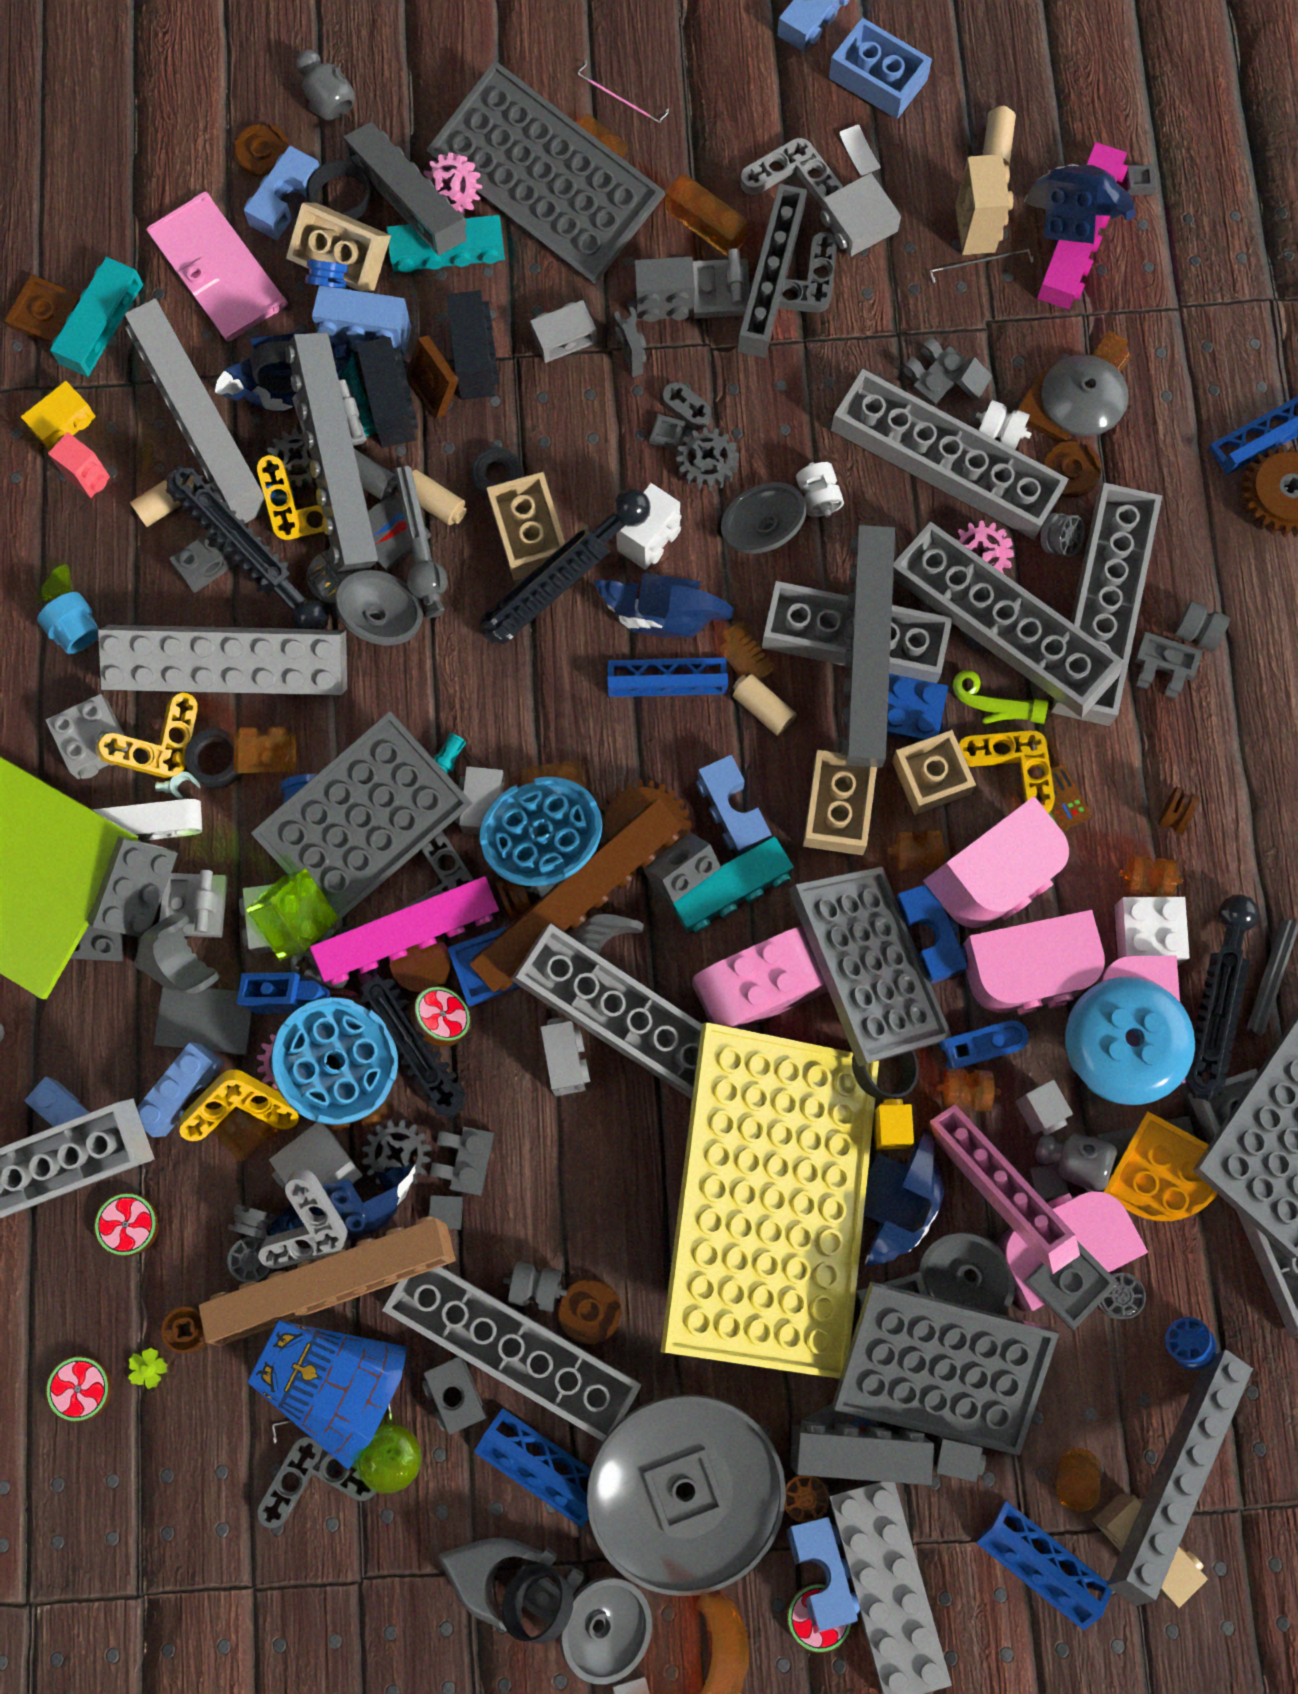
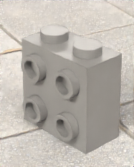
(860, 215)
(78, 732)
(562, 1051)
(318, 1153)

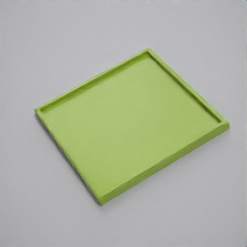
(49, 876)

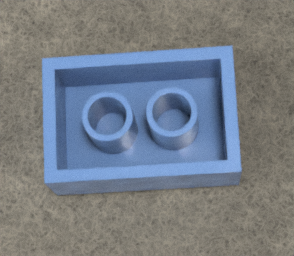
(879, 68)
(361, 317)

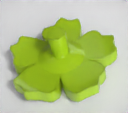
(147, 1368)

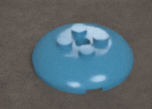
(521, 815)
(364, 1055)
(1105, 1059)

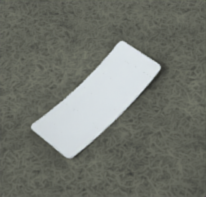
(859, 150)

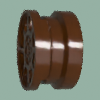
(1178, 810)
(517, 896)
(183, 1330)
(806, 1498)

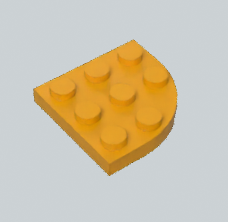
(1157, 1173)

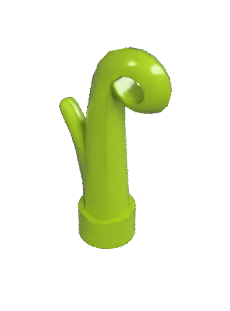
(1003, 708)

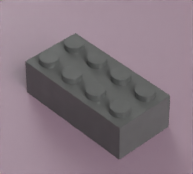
(861, 1454)

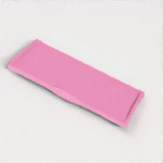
(216, 267)

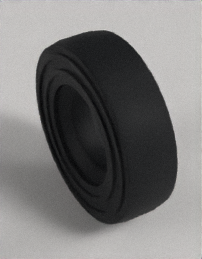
(489, 457)

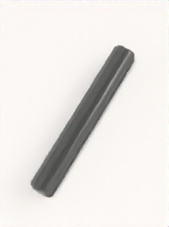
(1272, 977)

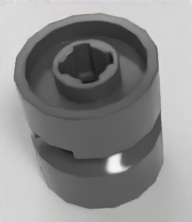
(1204, 627)

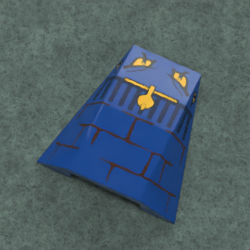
(329, 1384)

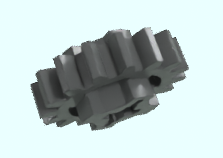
(707, 447)
(296, 460)
(409, 1145)

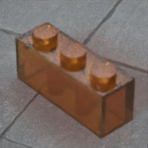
(706, 214)

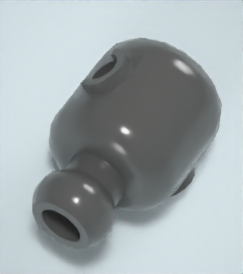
(324, 86)
(1080, 1159)

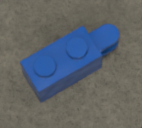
(278, 992)

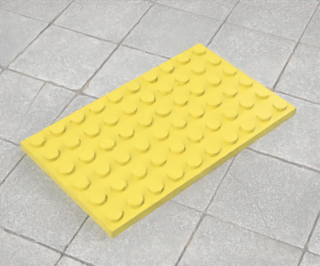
(770, 1205)

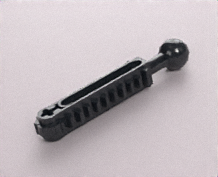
(243, 546)
(562, 569)
(1221, 999)
(417, 1051)

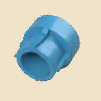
(69, 622)

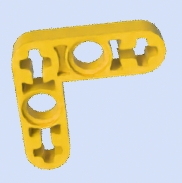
(299, 517)
(156, 753)
(1025, 756)
(236, 1096)

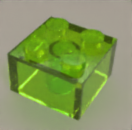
(292, 914)

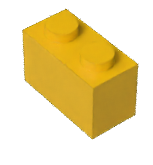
(57, 414)
(893, 1125)

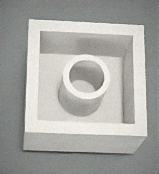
(646, 541)
(1152, 927)

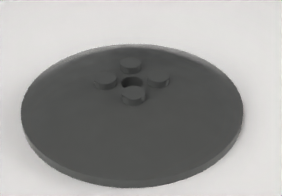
(693, 1540)

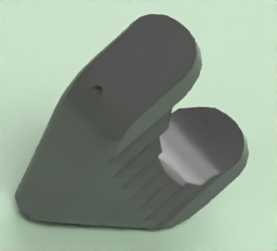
(602, 927)
(170, 961)
(473, 1570)

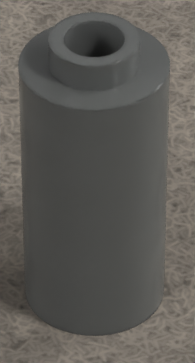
(375, 478)

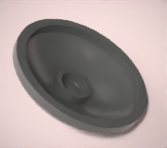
(1079, 408)
(763, 518)
(378, 608)
(946, 1275)
(617, 1641)

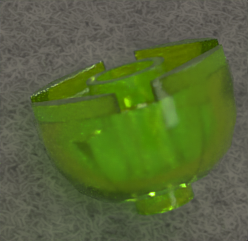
(382, 1473)

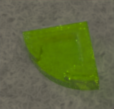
(57, 584)

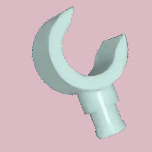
(172, 786)

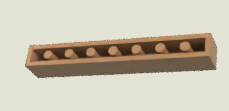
(326, 1281)

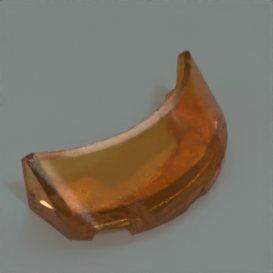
(729, 1644)

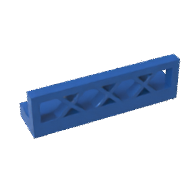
(1270, 438)
(667, 684)
(537, 1472)
(1043, 1571)

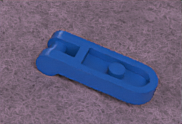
(985, 1044)

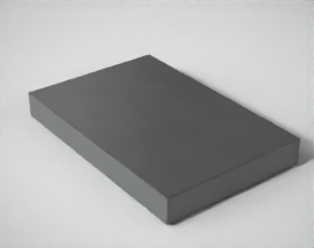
(204, 1018)

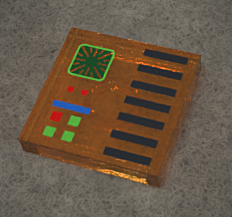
(1068, 805)

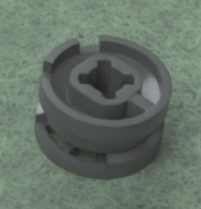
(1061, 533)
(252, 1221)
(245, 1263)
(1125, 1299)

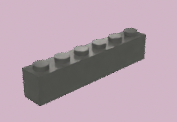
(406, 188)
(772, 270)

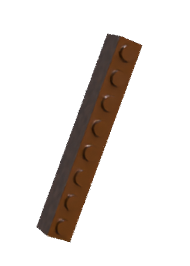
(575, 895)

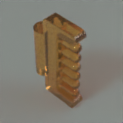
(1117, 355)
(739, 657)

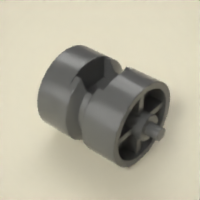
(534, 1286)

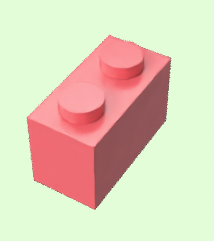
(79, 465)

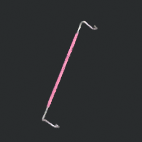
(614, 95)

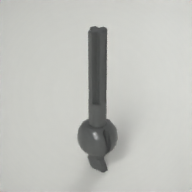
(426, 578)

